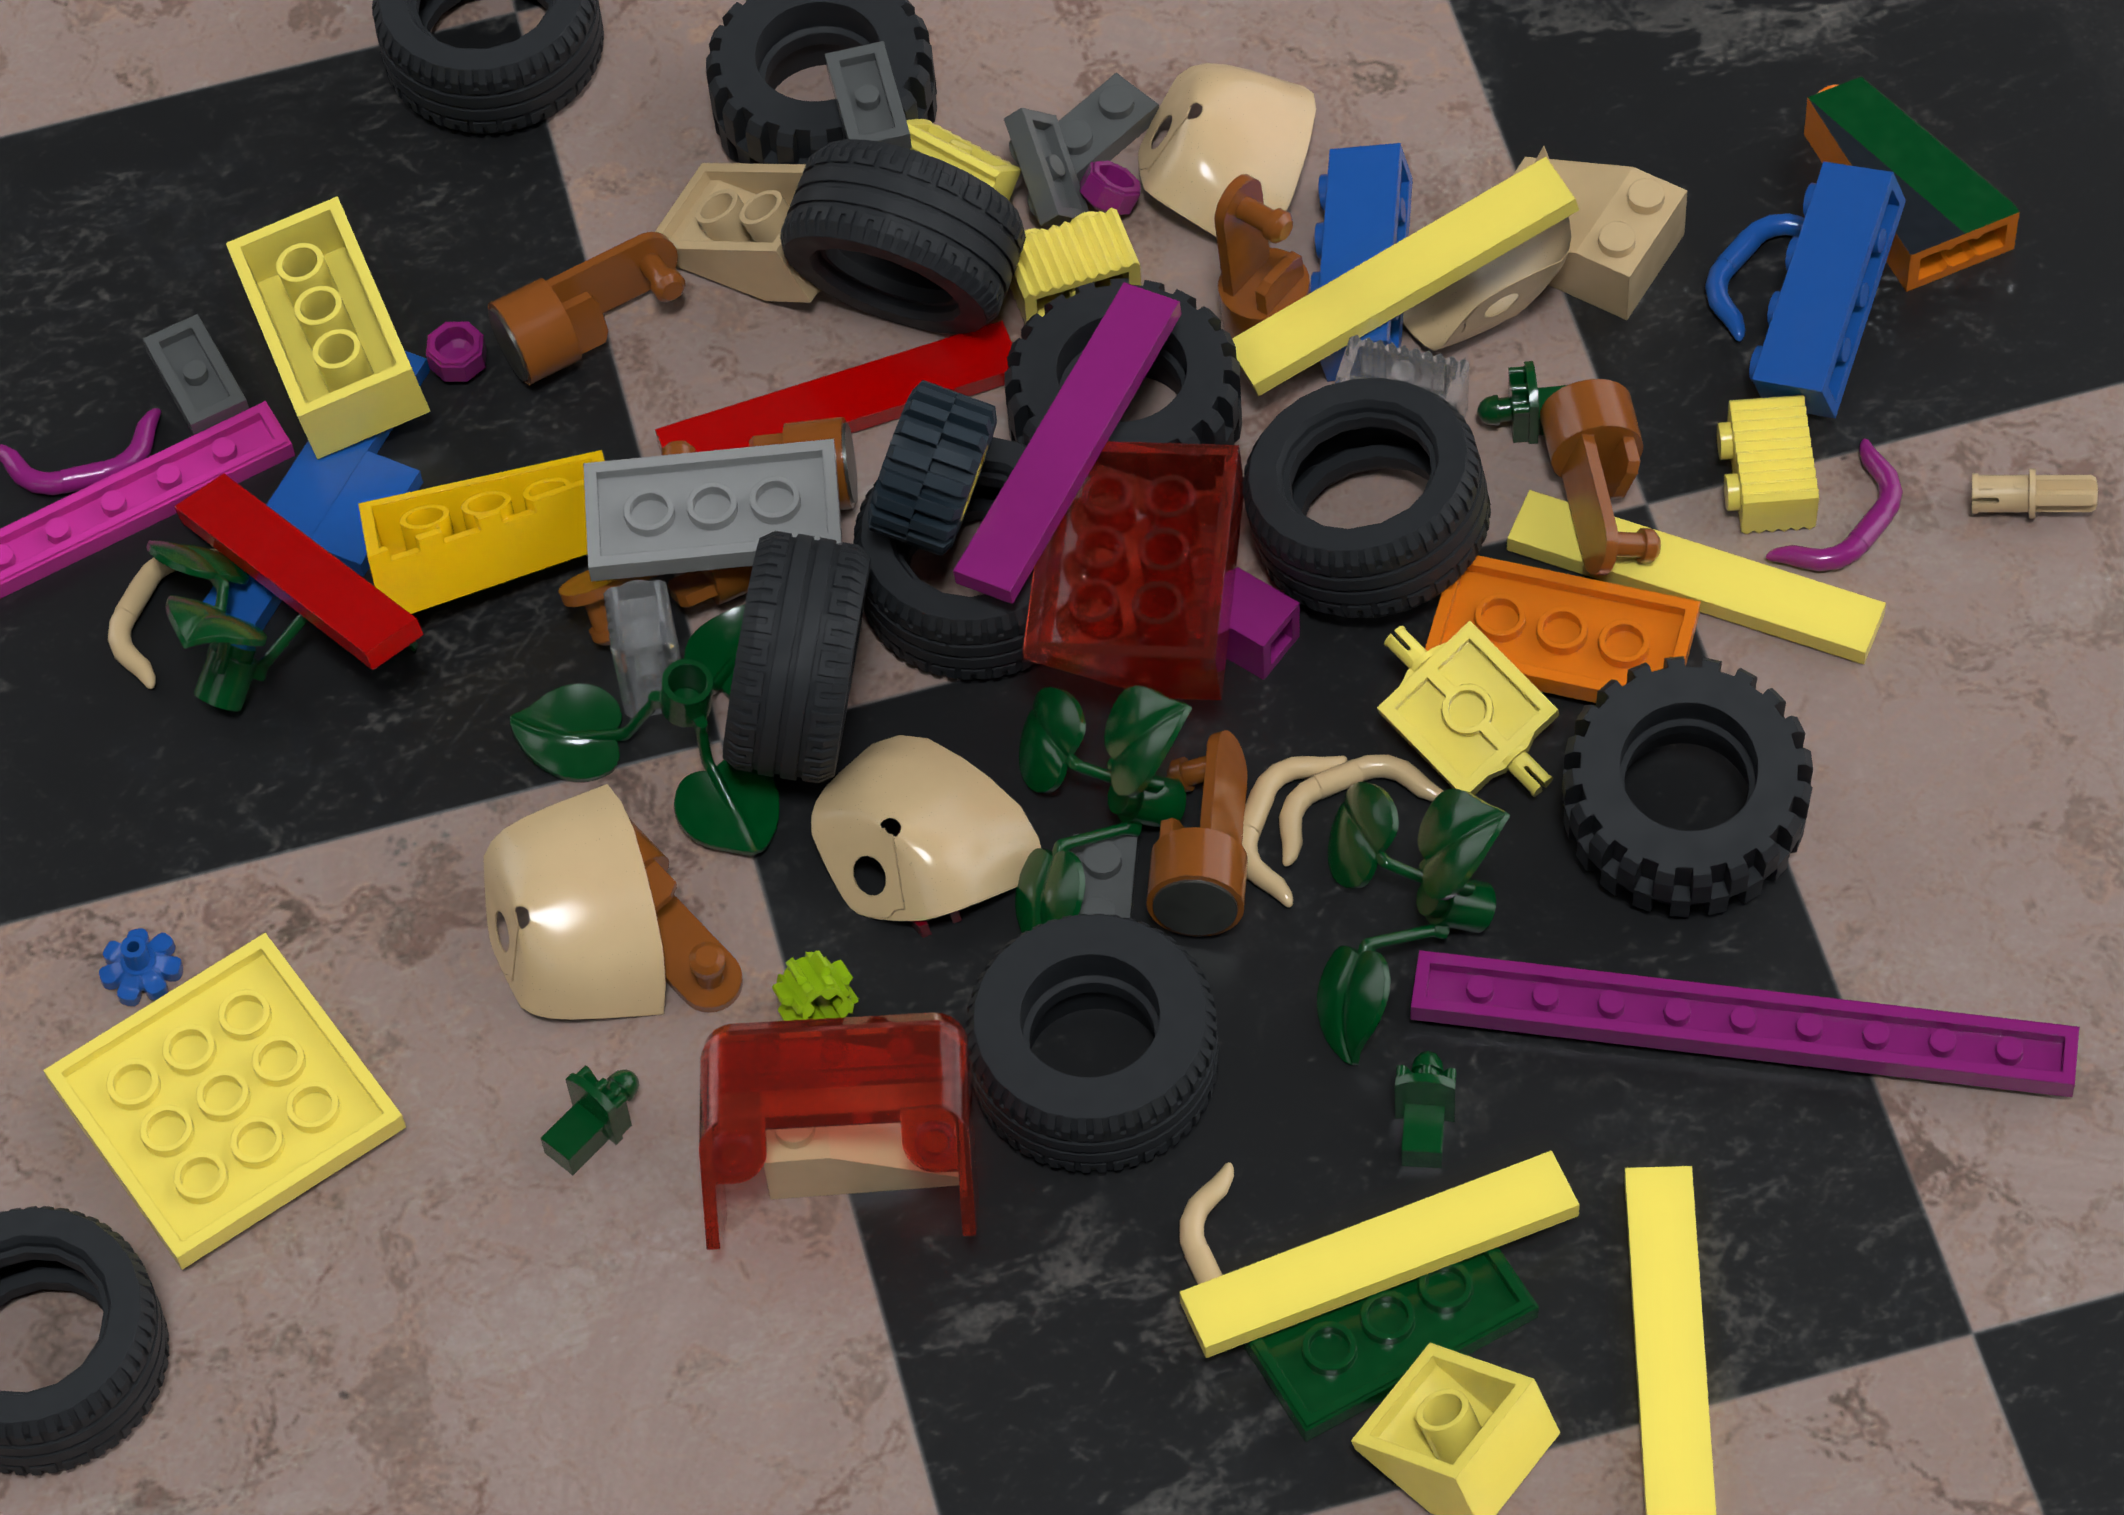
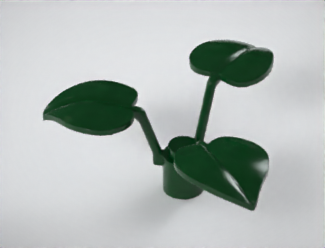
(232, 640)
(578, 728)
(1138, 740)
(1453, 842)

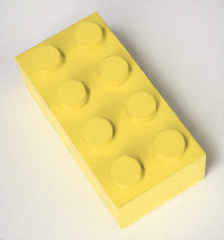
(327, 328)

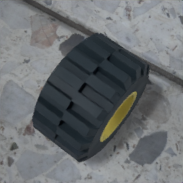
(932, 467)

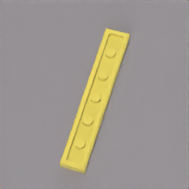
(1403, 275)
(1723, 582)
(1378, 1254)
(1669, 1341)

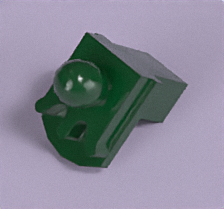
(1521, 406)
(1425, 1102)
(595, 1117)

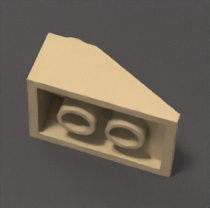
(732, 226)
(1619, 234)
(843, 1162)

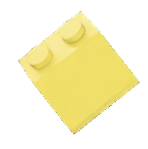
(1458, 1433)

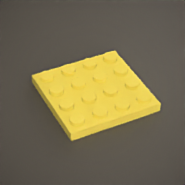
(224, 1100)

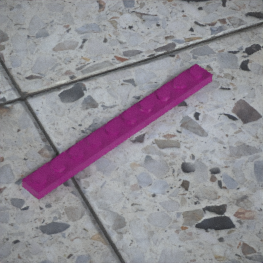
(1746, 1023)

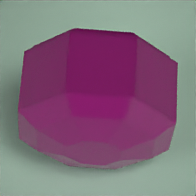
(1110, 186)
(456, 351)

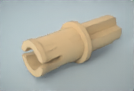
(2034, 493)

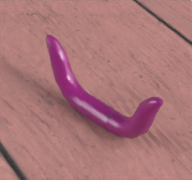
(81, 476)
(1866, 530)

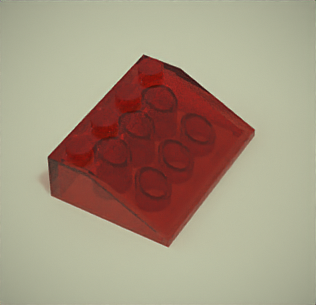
(1143, 571)

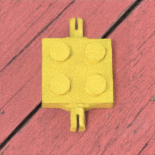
(1468, 710)

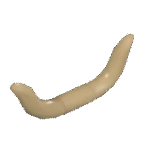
(128, 612)
(1339, 779)
(1258, 809)
(1192, 1225)

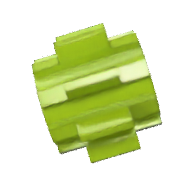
(814, 989)

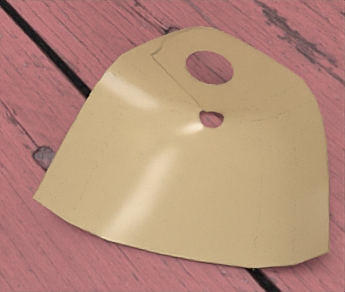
(1245, 127)
(1493, 291)
(956, 836)
(590, 907)

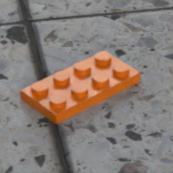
(1564, 627)

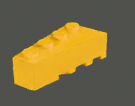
(476, 531)

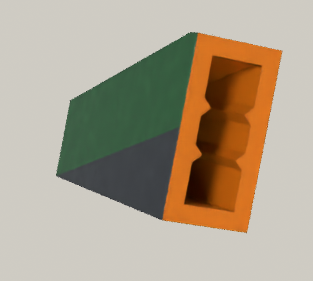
(1949, 209)

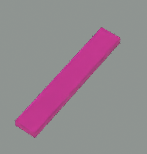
(138, 496)

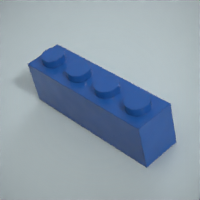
(1365, 213)
(1828, 286)

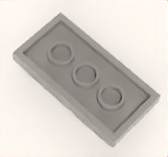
(706, 507)

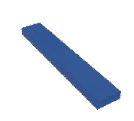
(304, 501)

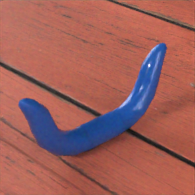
(1735, 257)

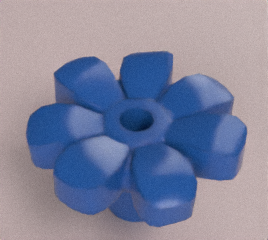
(140, 966)

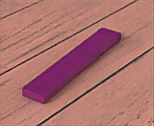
(1067, 443)

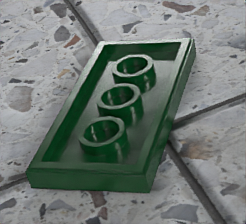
(1360, 1351)

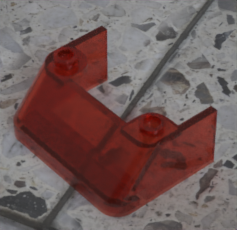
(835, 1075)

